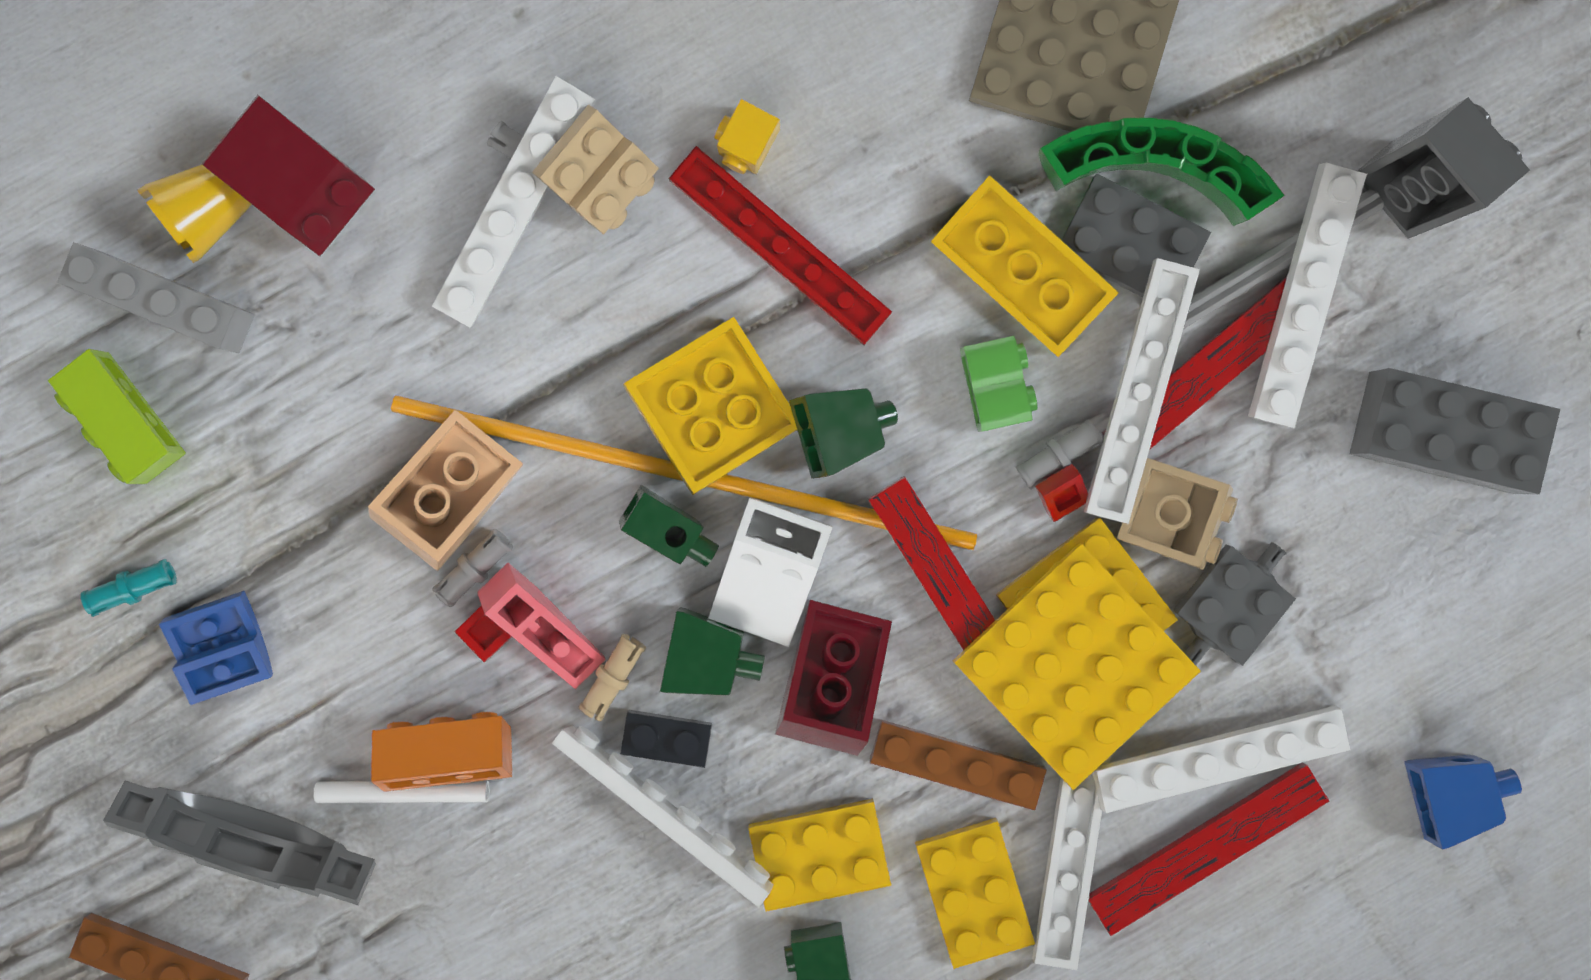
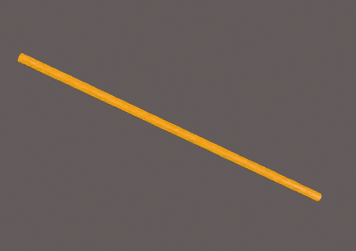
(663, 467)

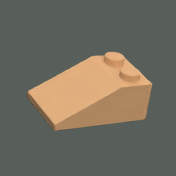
(444, 490)

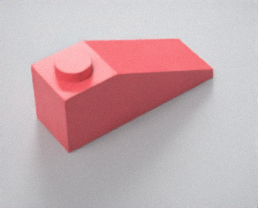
(539, 625)

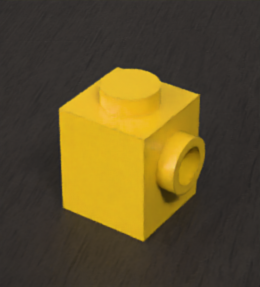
(746, 137)

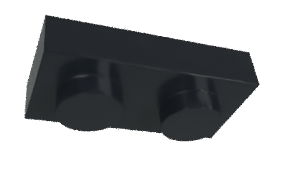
(666, 738)

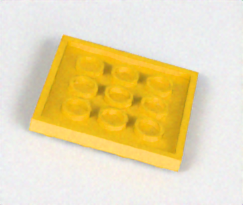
(1076, 665)

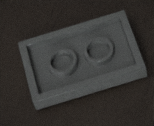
(1126, 232)

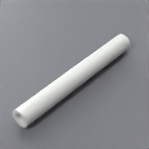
(369, 793)

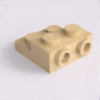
(596, 170)
(1179, 514)

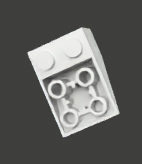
(770, 571)

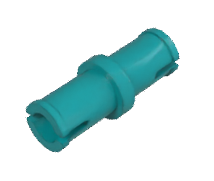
(128, 587)

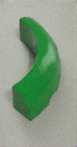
(1167, 148)

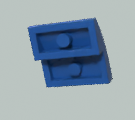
(217, 648)

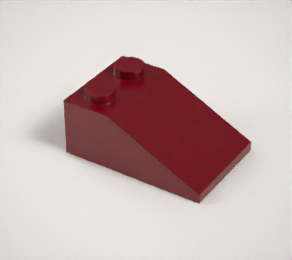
(288, 175)
(834, 678)

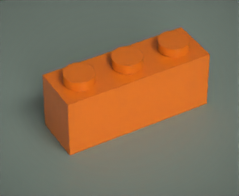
(441, 752)

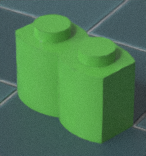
(997, 383)

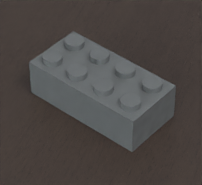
(1443, 169)
(1455, 431)

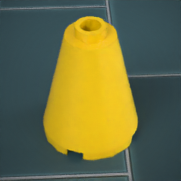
(194, 208)

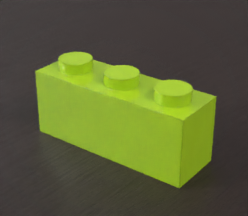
(115, 417)

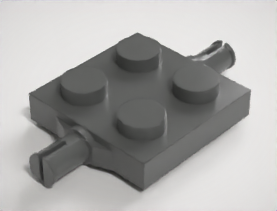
(1234, 604)

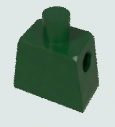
(840, 428)
(649, 519)
(706, 657)

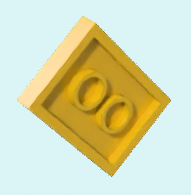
(821, 854)
(975, 893)

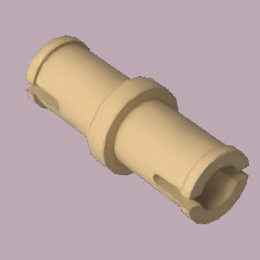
(612, 677)

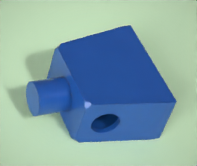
(1459, 796)

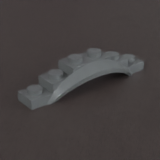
(241, 841)

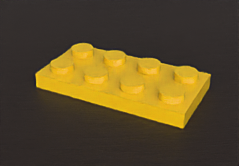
(1024, 266)

